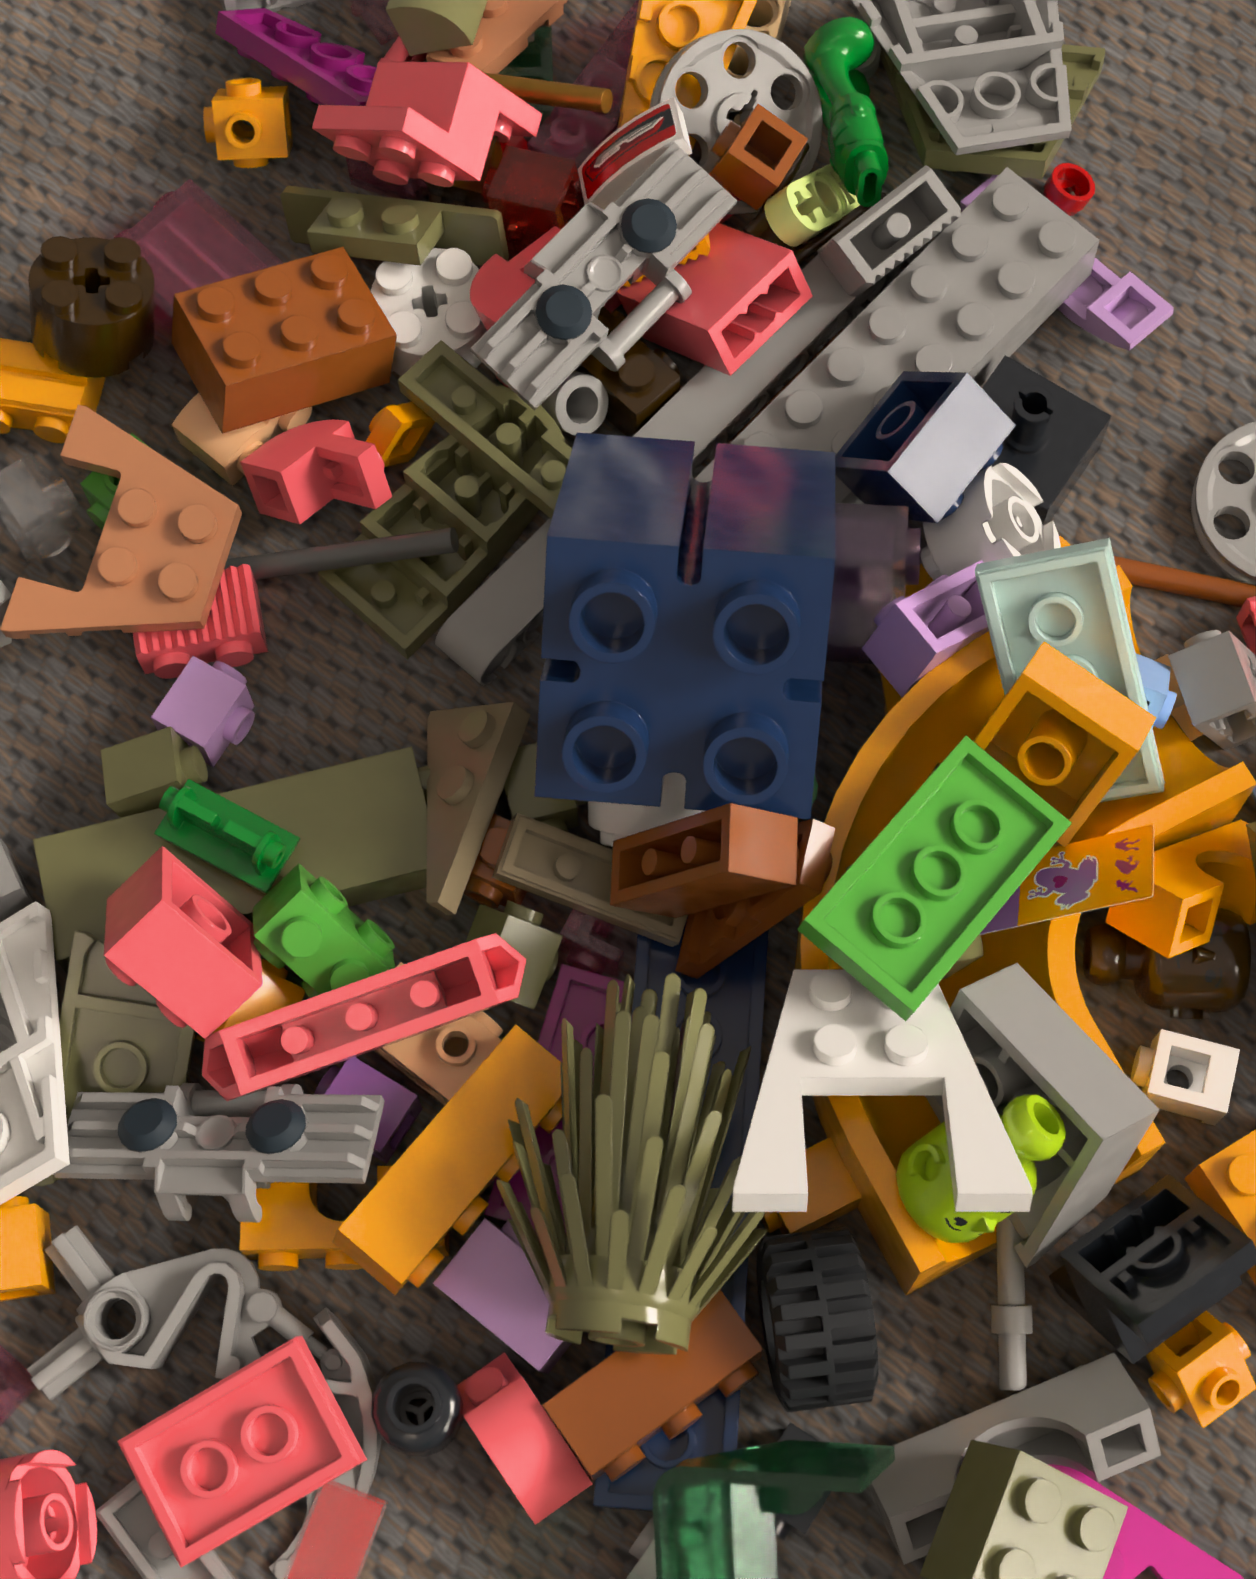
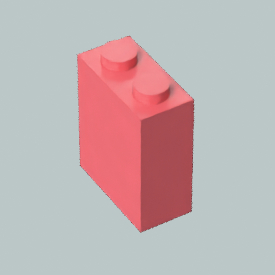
(736, 300)

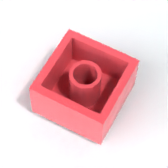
(181, 944)

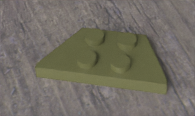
(115, 1033)

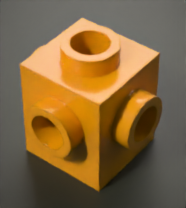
(263, 108)
(1201, 1369)

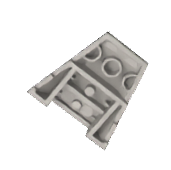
(979, 67)

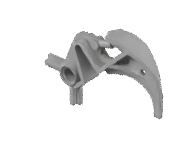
(165, 1304)

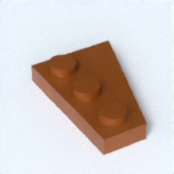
(725, 929)

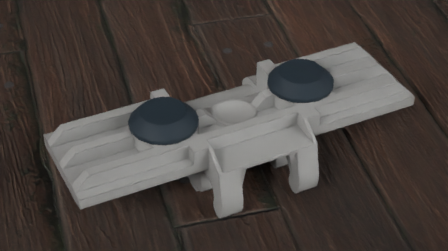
(588, 262)
(219, 1147)

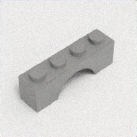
(1077, 1420)

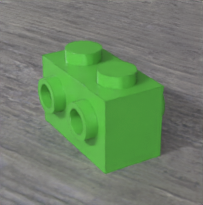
(316, 934)

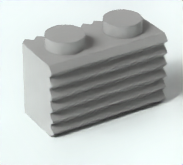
(890, 232)

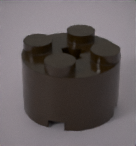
(92, 304)

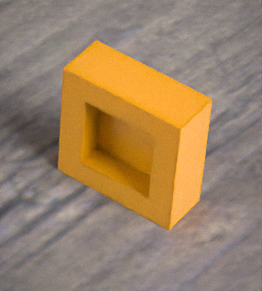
(399, 432)

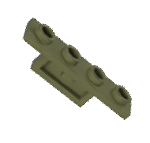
(390, 226)

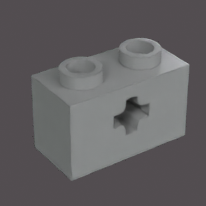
(1218, 686)

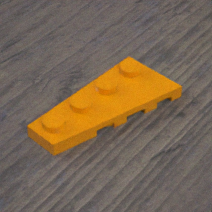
(664, 29)

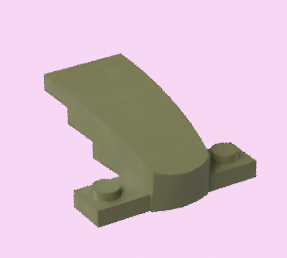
(479, 479)

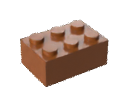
(282, 339)

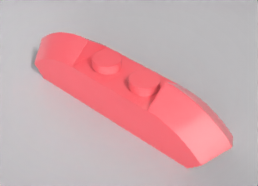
(362, 1016)

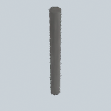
(350, 554)

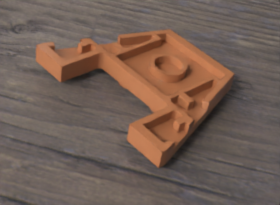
(156, 551)

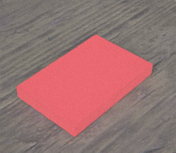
(241, 1450)

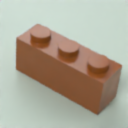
(705, 861)
(639, 1394)

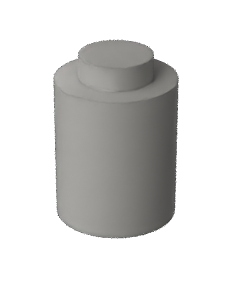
(578, 404)

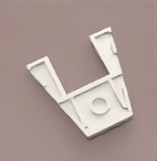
(849, 1043)
(32, 1069)

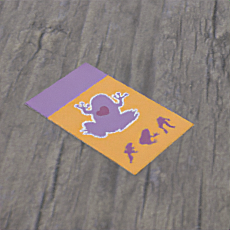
(1082, 879)

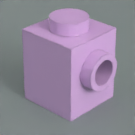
(207, 708)

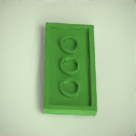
(934, 878)

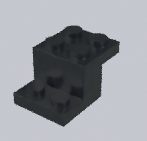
(1152, 1267)

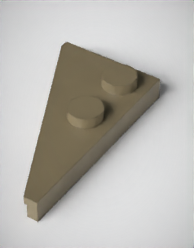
(468, 767)

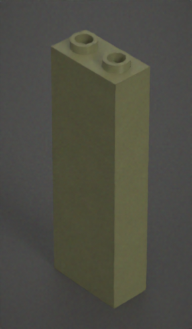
(355, 825)

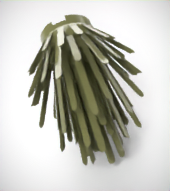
(634, 1178)

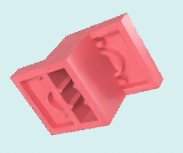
(427, 122)

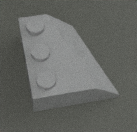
(1034, 1048)

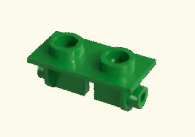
(225, 835)

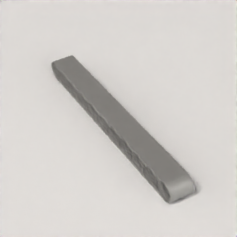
(710, 410)

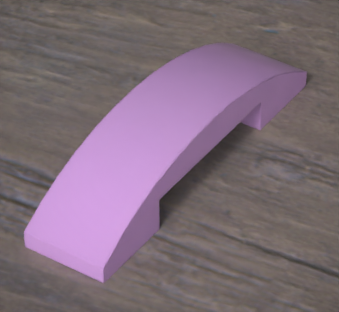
(1109, 306)

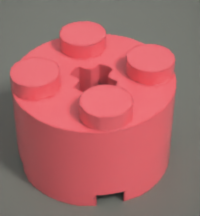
(44, 1518)

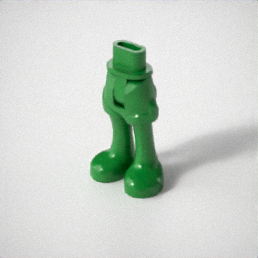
(846, 108)

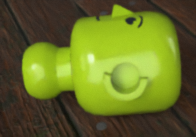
(926, 1179)

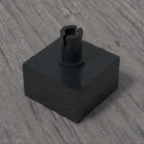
(1052, 433)

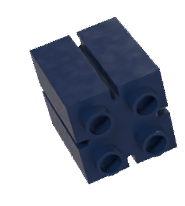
(686, 624)

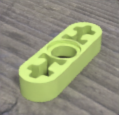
(809, 206)

